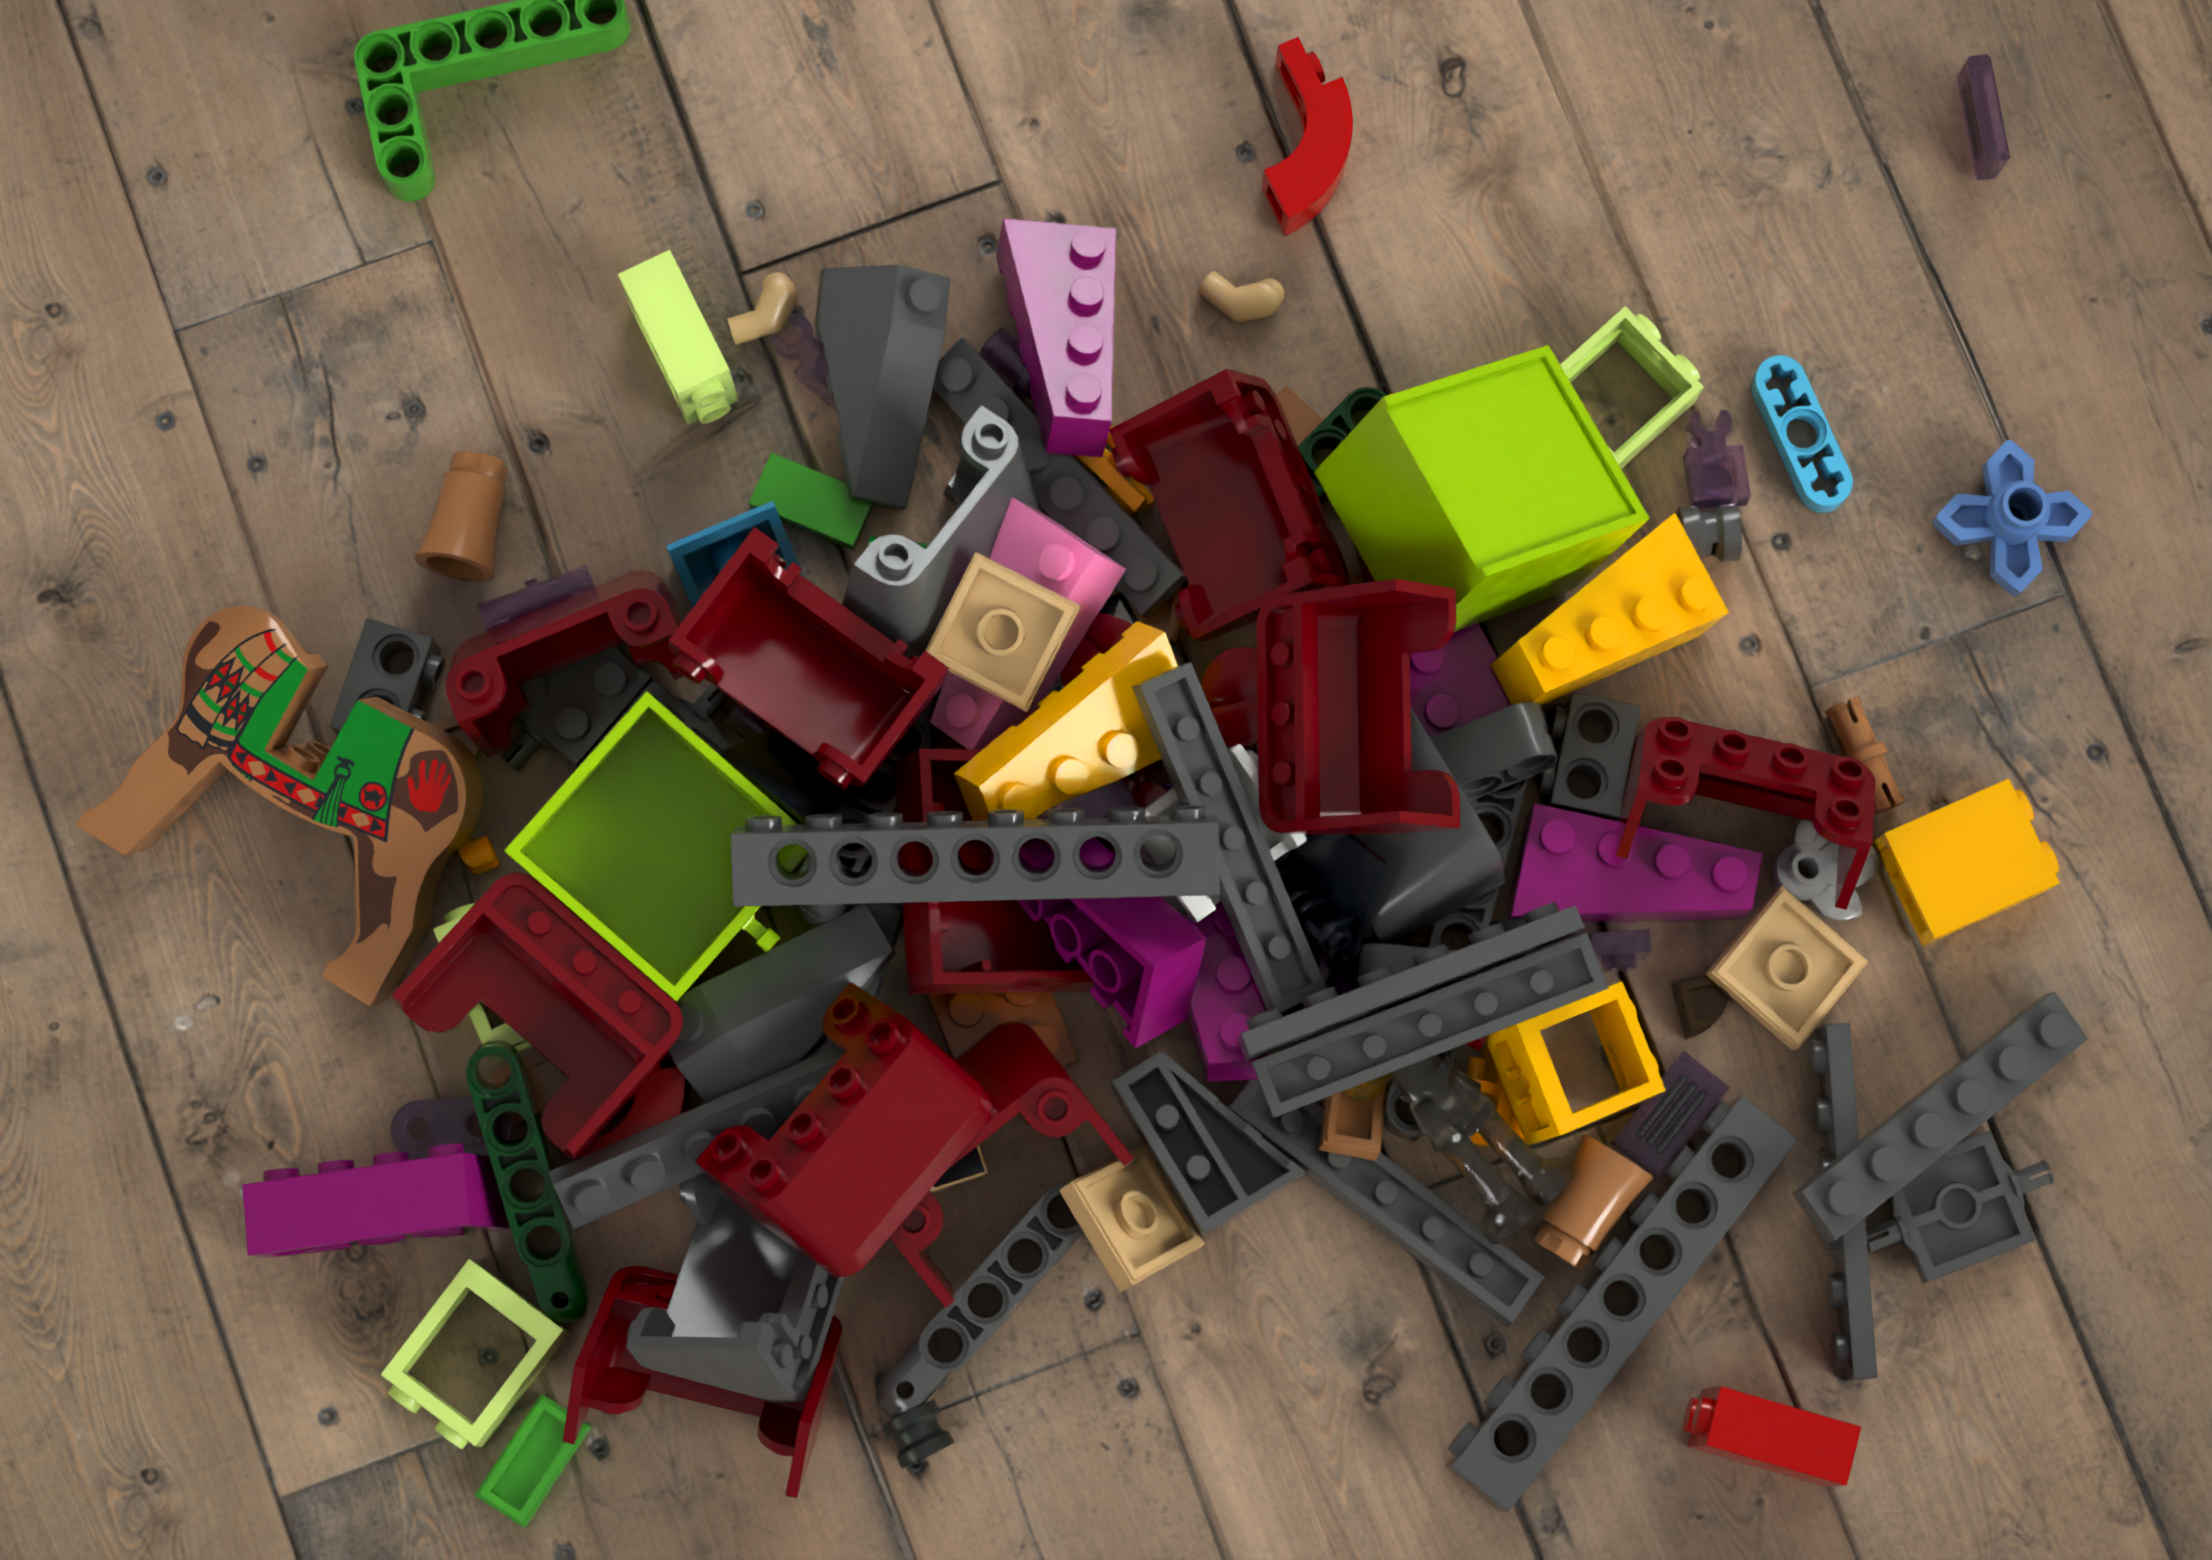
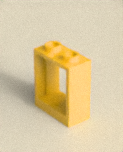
(1542, 1105)

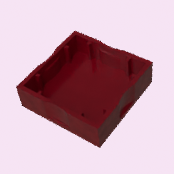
(969, 943)

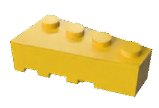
(1625, 615)
(1076, 737)

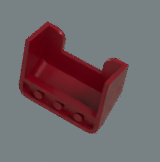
(1341, 709)
(1686, 758)
(556, 990)
(858, 1143)

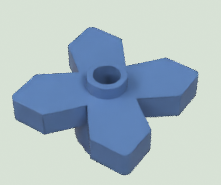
(2012, 518)

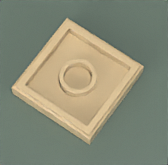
(1002, 631)
(1787, 968)
(1132, 1218)

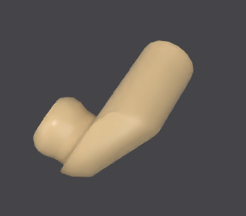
(1243, 302)
(771, 311)

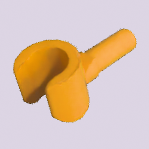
(478, 855)

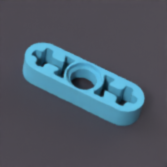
(1771, 402)

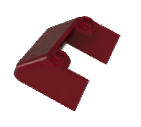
(1021, 1079)
(615, 1383)

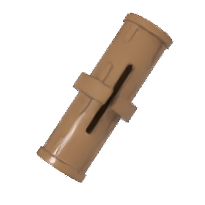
(1860, 743)

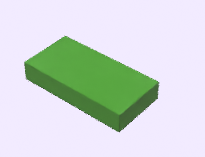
(811, 501)
(531, 1462)

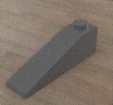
(882, 357)
(775, 1004)

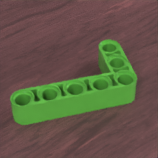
(465, 63)

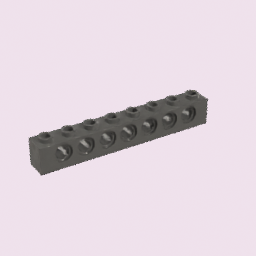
(763, 881)
(1760, 1149)

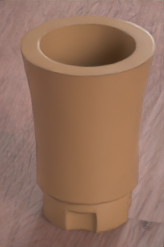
(466, 519)
(1590, 1203)

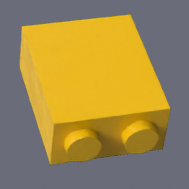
(1967, 861)

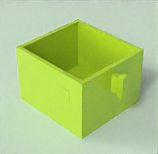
(1483, 487)
(646, 846)

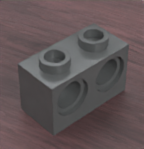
(370, 677)
(1602, 762)

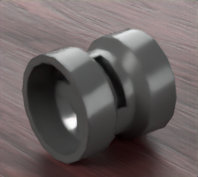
(1713, 532)

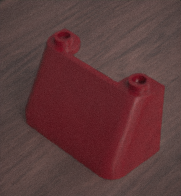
(1230, 500)
(804, 663)
(493, 665)

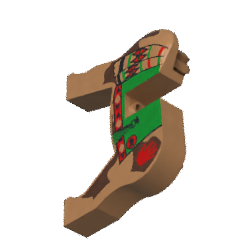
(386, 781)

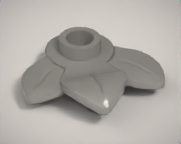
(1821, 862)

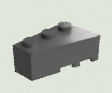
(1199, 1144)

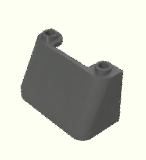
(908, 587)
(1430, 870)
(743, 1307)

